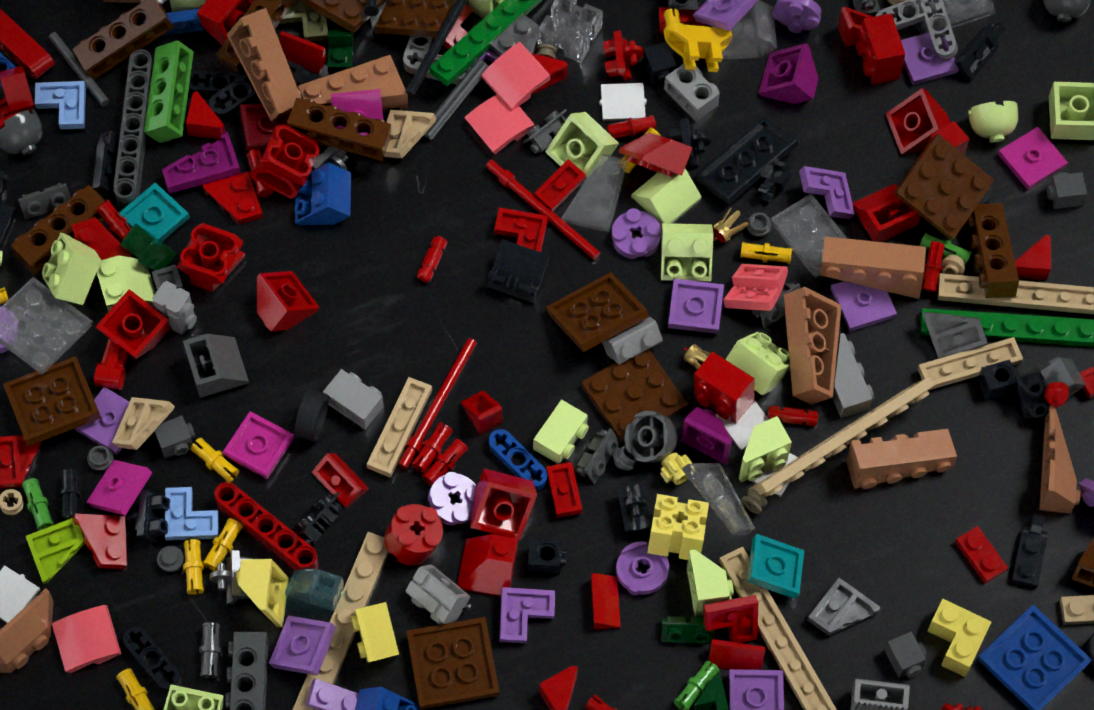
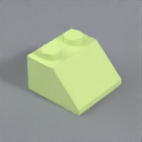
(581, 142)
(121, 274)
(706, 582)

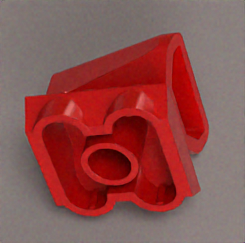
(286, 161)
(210, 256)

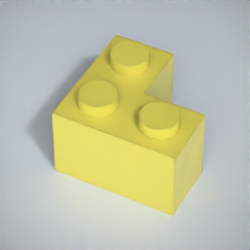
(963, 631)

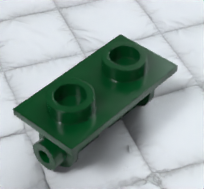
(678, 631)

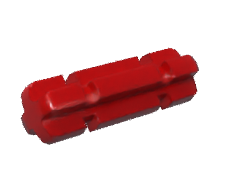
(432, 259)
(793, 415)

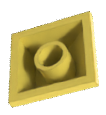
(265, 587)

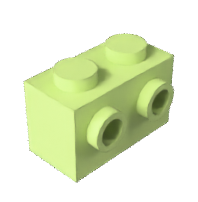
(561, 432)

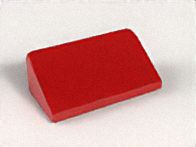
(303, 52)
(339, 477)
(605, 601)
(736, 655)

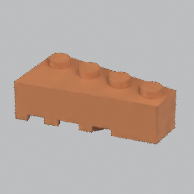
(265, 63)

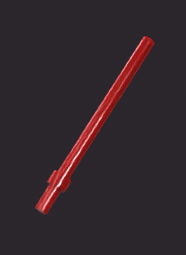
(508, 179)
(415, 442)

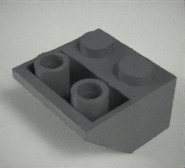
(215, 363)

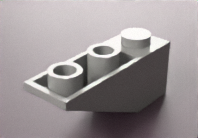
(850, 390)

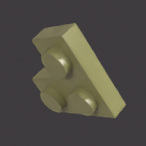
(314, 23)

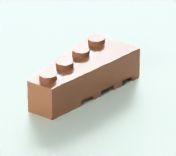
(368, 76)
(875, 264)
(812, 343)
(899, 457)

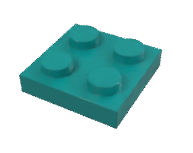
(155, 212)
(775, 566)

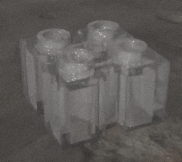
(571, 28)

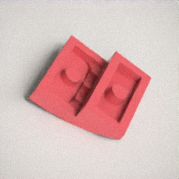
(515, 76)
(499, 124)
(756, 287)
(86, 638)

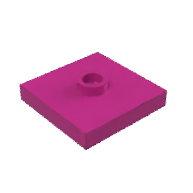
(363, 102)
(1032, 158)
(258, 445)
(119, 487)

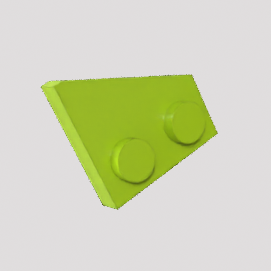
(55, 547)

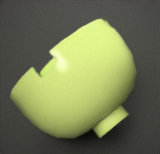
(994, 120)

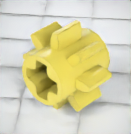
(673, 468)

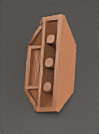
(26, 633)

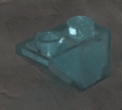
(316, 587)

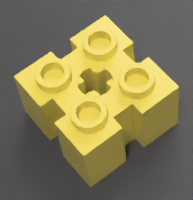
(677, 526)

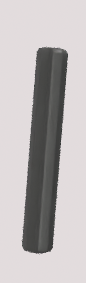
(456, 97)

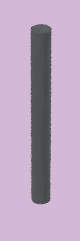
(78, 69)

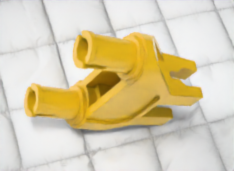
(696, 41)

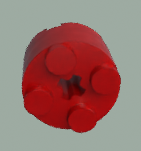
(413, 534)

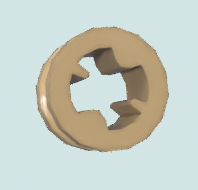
(17, 507)

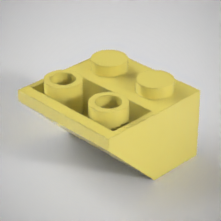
(375, 632)

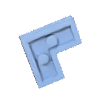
(66, 96)
(186, 523)

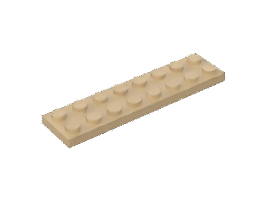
(835, 443)

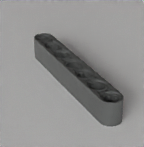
(136, 138)

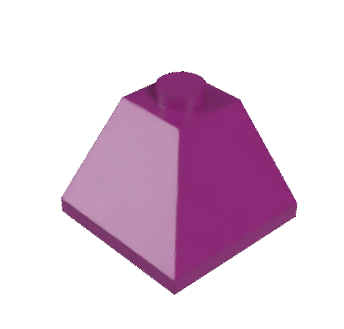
(790, 75)
(707, 434)

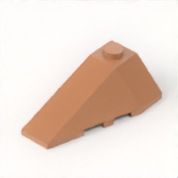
(1058, 475)

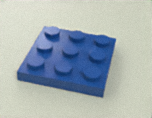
(1034, 659)

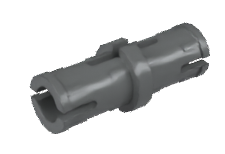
(209, 650)

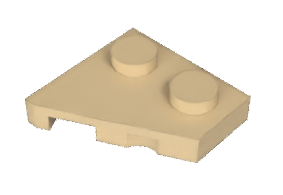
(406, 130)
(140, 421)

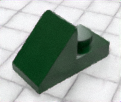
(340, 49)
(148, 248)
(713, 696)

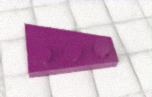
(208, 165)

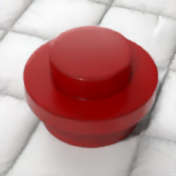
(1056, 393)

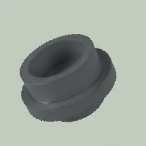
(759, 224)
(100, 458)
(624, 459)
(170, 558)

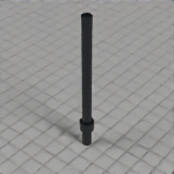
(435, 47)

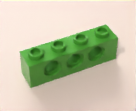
(168, 92)

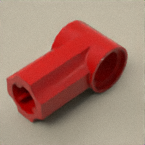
(111, 370)

